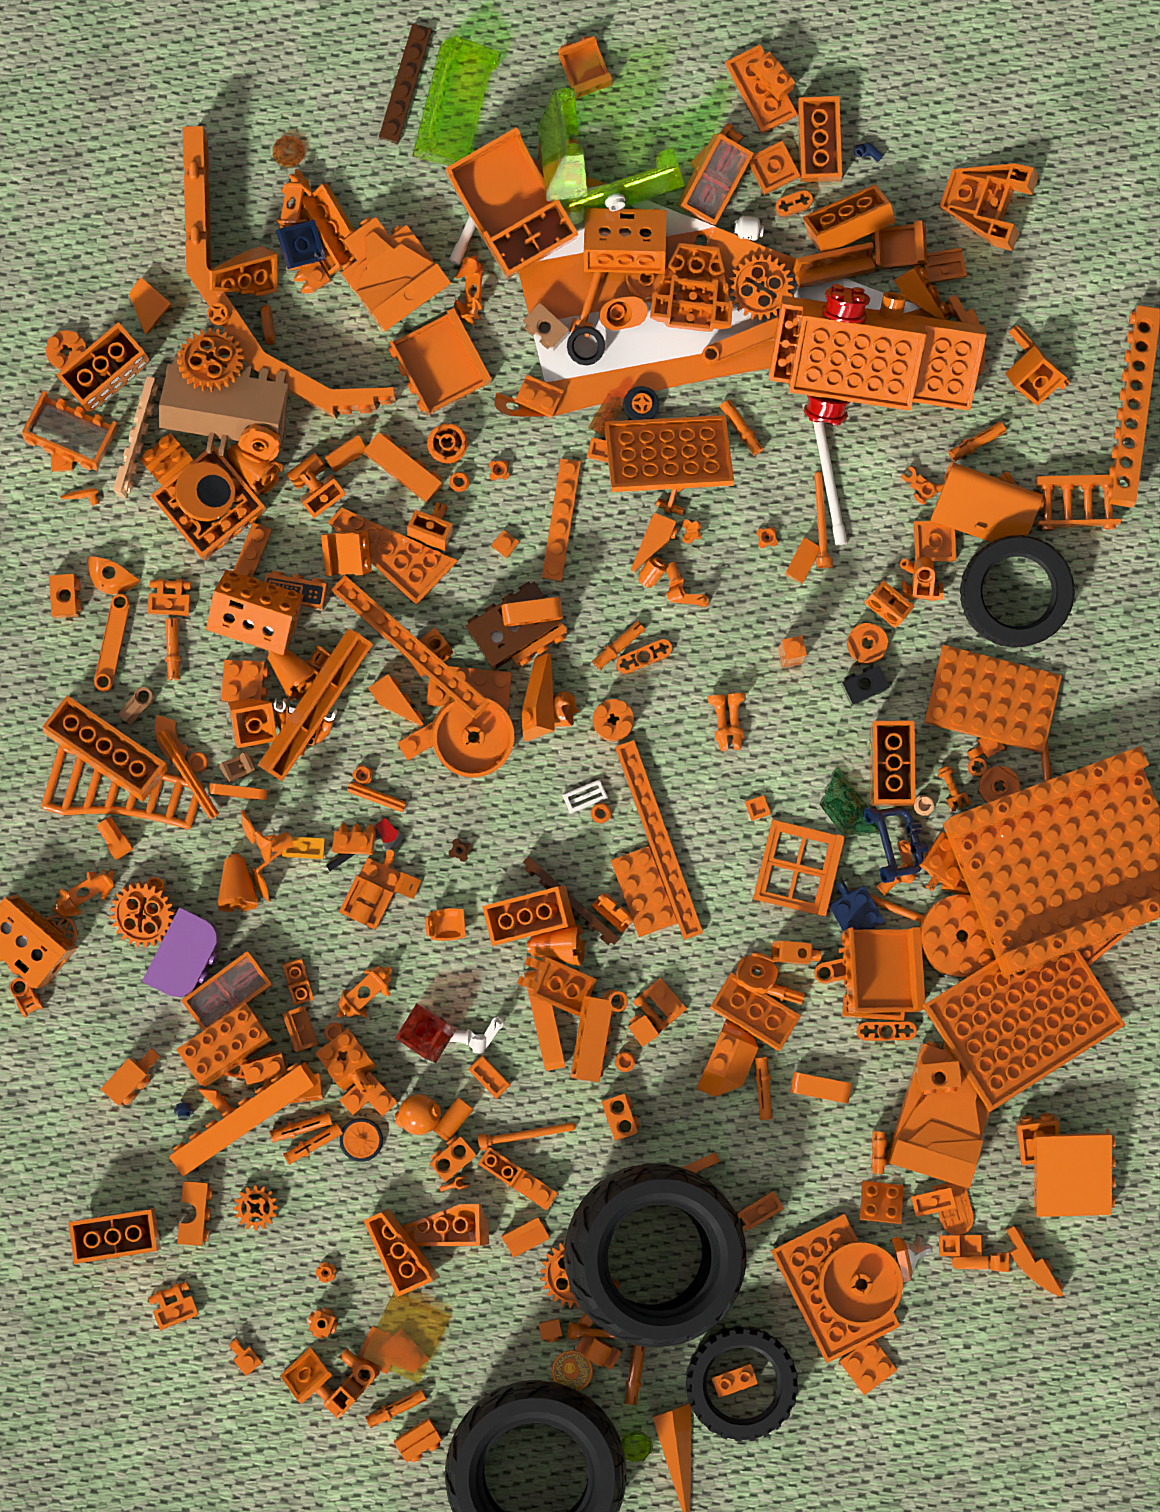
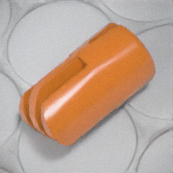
(312, 462)

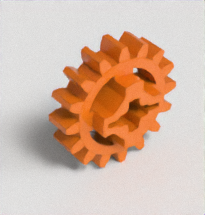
(248, 1200)

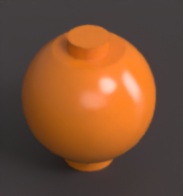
(418, 1114)

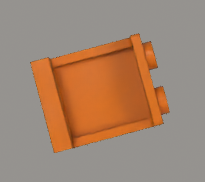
(584, 66)
(900, 246)

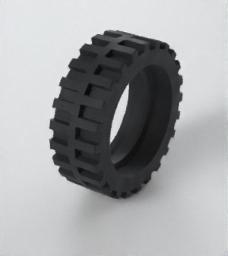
(785, 1394)

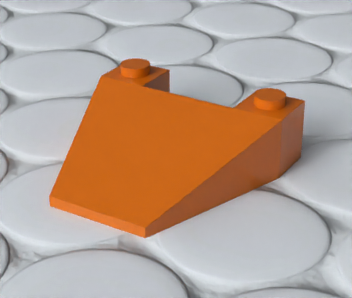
(981, 198)

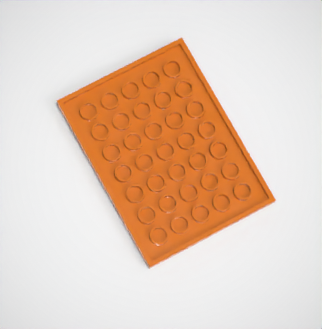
(1022, 1024)

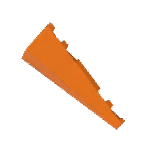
(675, 1438)

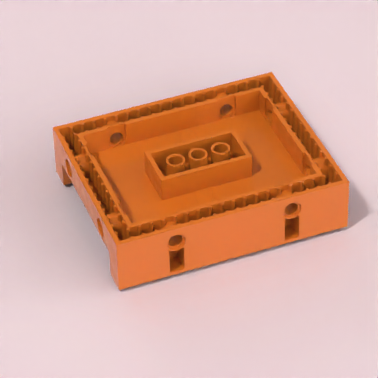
(1063, 861)

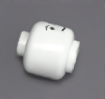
(748, 228)

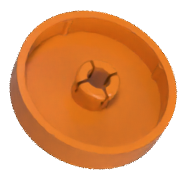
(478, 756)
(940, 941)
(872, 1302)

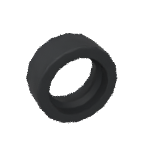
(582, 360)

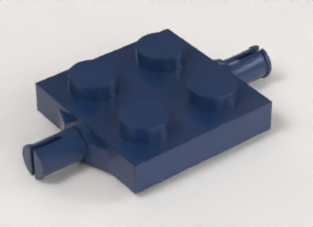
(856, 909)

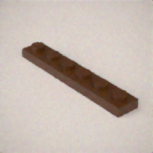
(405, 83)
(577, 908)

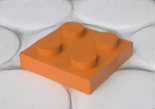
(773, 168)
(934, 541)
(868, 1366)
(306, 1375)

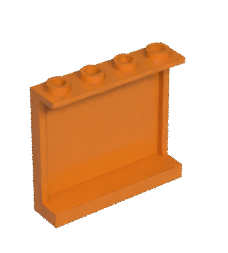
(440, 363)
(883, 970)
(1073, 1174)

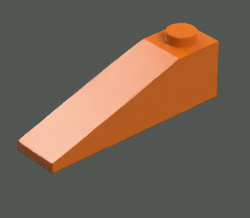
(248, 272)

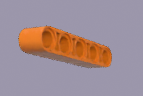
(546, 1031)

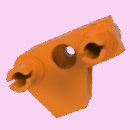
(351, 1387)

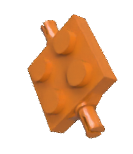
(941, 863)

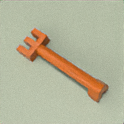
(588, 303)

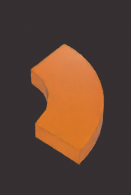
(163, 723)

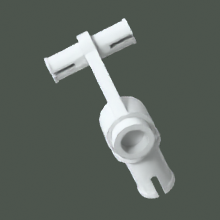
(479, 1042)

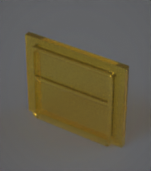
(406, 1336)

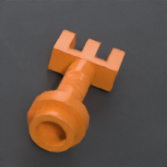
(956, 796)

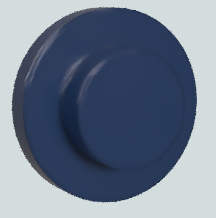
(184, 1110)

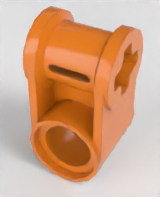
(318, 658)
(25, 998)

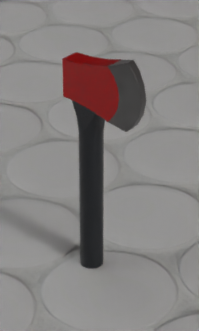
(385, 831)

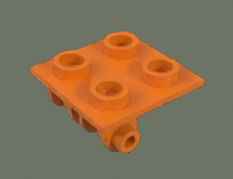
(881, 1202)

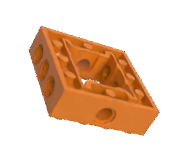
(221, 532)

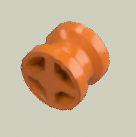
(215, 311)

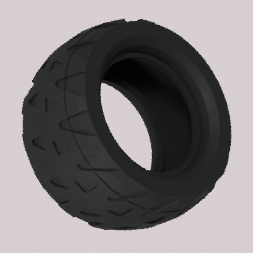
(705, 1298)
(535, 1403)

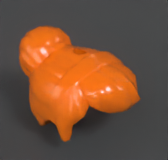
(564, 709)

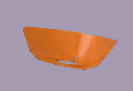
(118, 584)

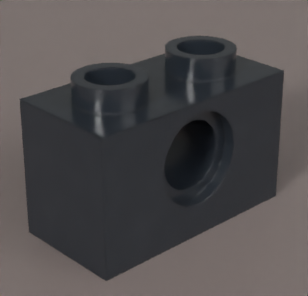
(877, 685)

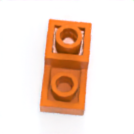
(298, 981)

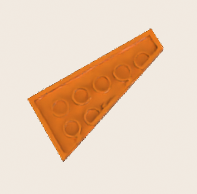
(400, 559)

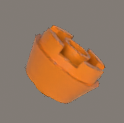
(447, 443)

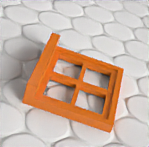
(826, 875)

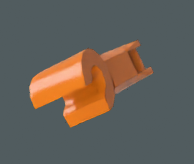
(996, 1262)

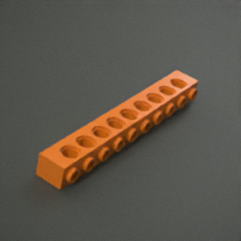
(1149, 318)

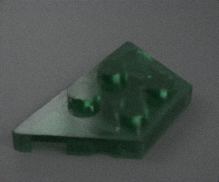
(846, 807)

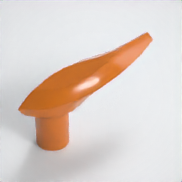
(91, 493)

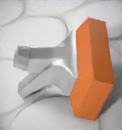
(908, 1255)

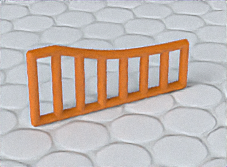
(129, 810)

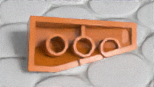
(538, 703)
(451, 1227)

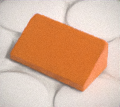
(346, 453)
(802, 560)

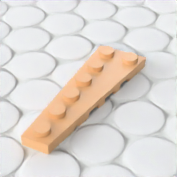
(123, 480)

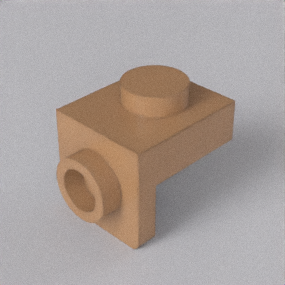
(237, 767)

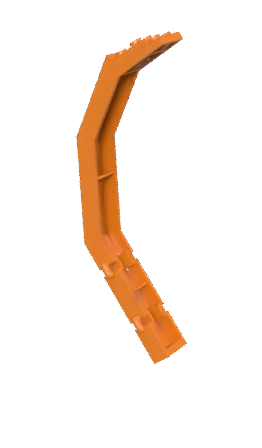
(198, 266)

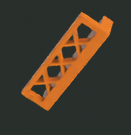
(835, 266)

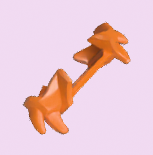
(295, 188)
(473, 274)
(95, 882)
(377, 980)

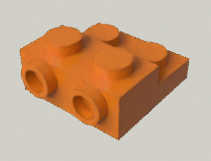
(165, 459)
(244, 680)
(1025, 1133)

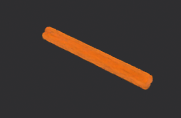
(188, 774)

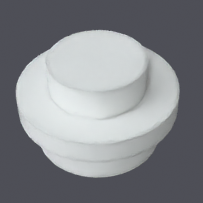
(615, 202)

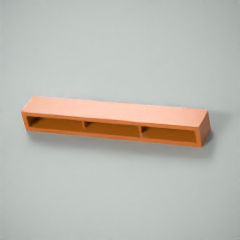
(315, 704)
(243, 1119)

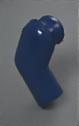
(868, 149)

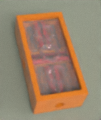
(714, 179)
(227, 990)

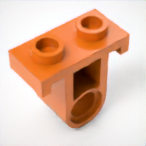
(923, 582)
(835, 967)
(598, 1351)

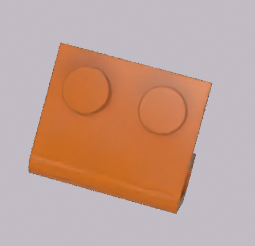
(346, 553)

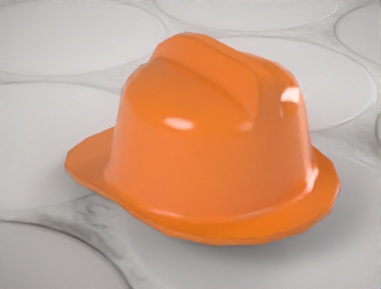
(623, 313)

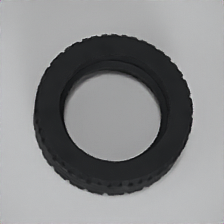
(1061, 584)

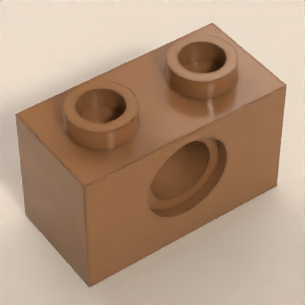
(541, 316)

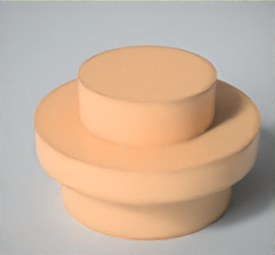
(923, 805)

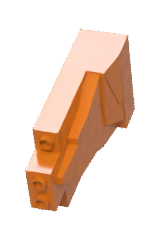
(939, 1130)

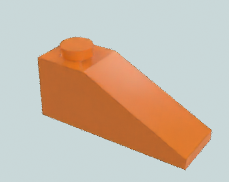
(656, 537)

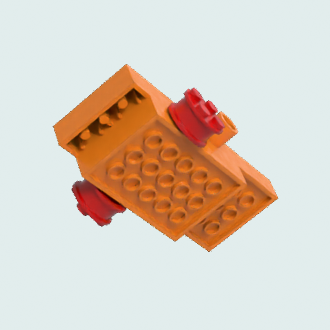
(872, 356)

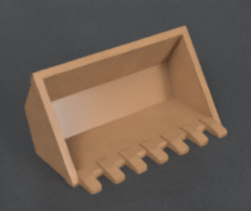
(223, 412)

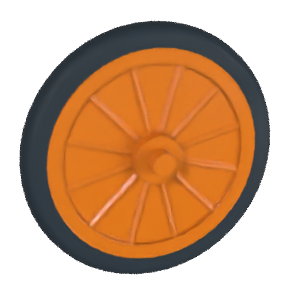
(361, 1139)

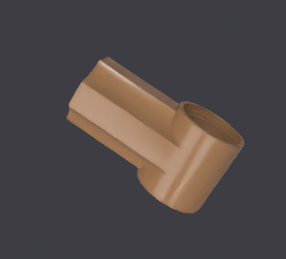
(135, 706)

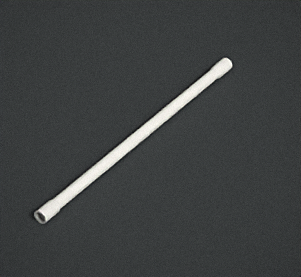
(838, 527)

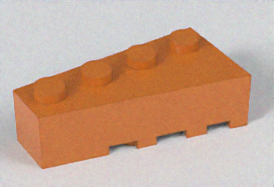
(399, 1254)

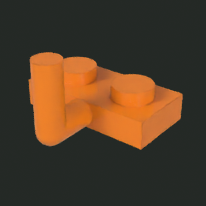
(381, 873)

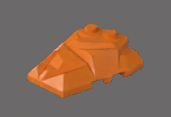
(693, 291)

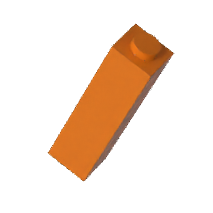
(792, 651)

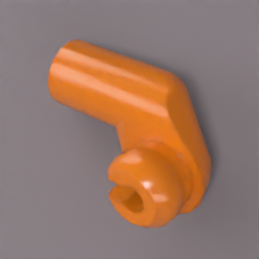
(908, 566)

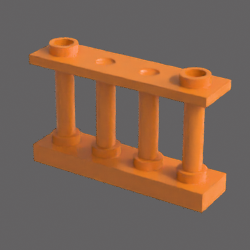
(1067, 483)

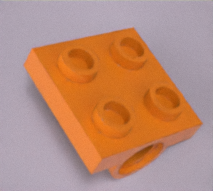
(366, 902)

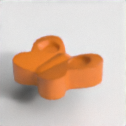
(692, 530)

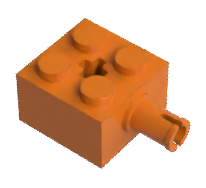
(347, 1061)
(130, 1078)

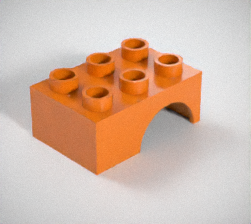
(510, 203)

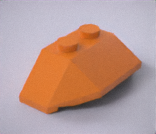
(728, 1060)

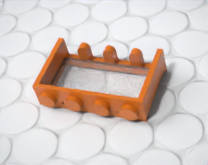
(69, 432)

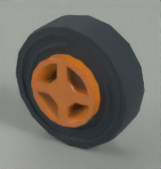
(640, 397)

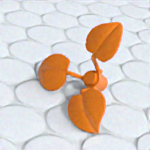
(277, 843)

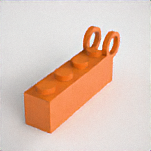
(593, 1034)

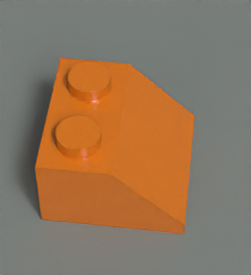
(1035, 376)
(252, 722)

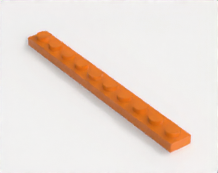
(410, 647)
(658, 840)

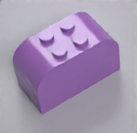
(184, 955)

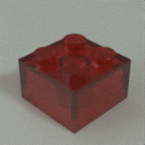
(426, 1033)

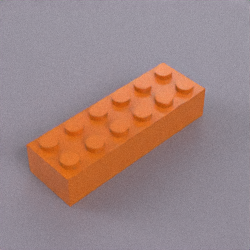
(105, 748)

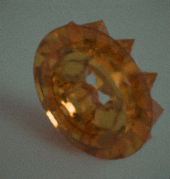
(293, 158)

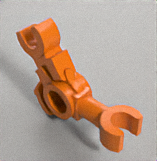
(925, 489)

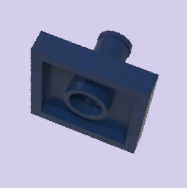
(301, 244)

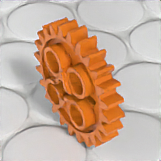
(770, 271)
(210, 360)
(124, 909)
(553, 1273)

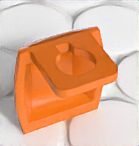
(446, 924)

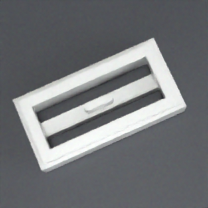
(589, 803)

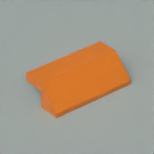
(331, 226)

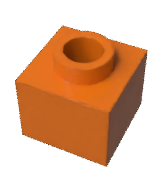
(550, 1330)

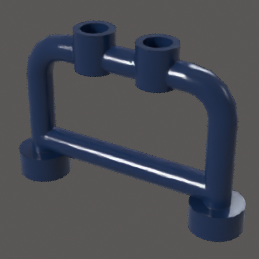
(912, 828)

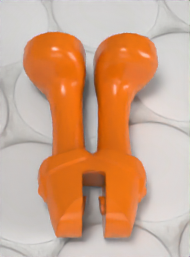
(734, 729)

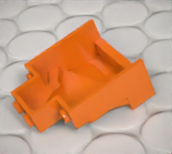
(390, 272)

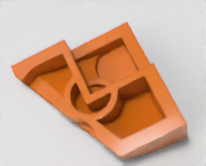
(148, 304)

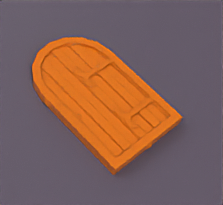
(959, 1219)

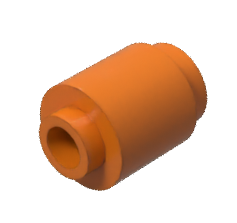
(652, 572)

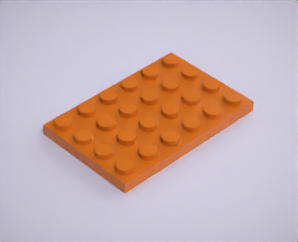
(668, 453)
(992, 699)
(800, 1266)

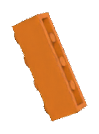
(403, 468)

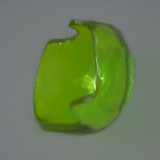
(636, 1446)

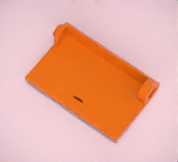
(987, 501)

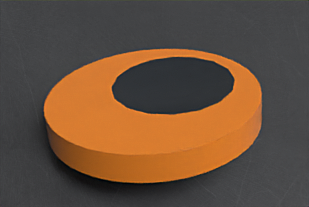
(204, 491)

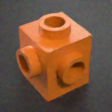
(329, 1318)

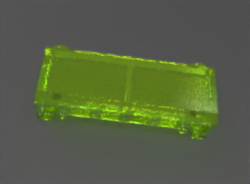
(454, 100)
(561, 161)
(635, 188)

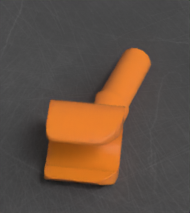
(456, 1184)

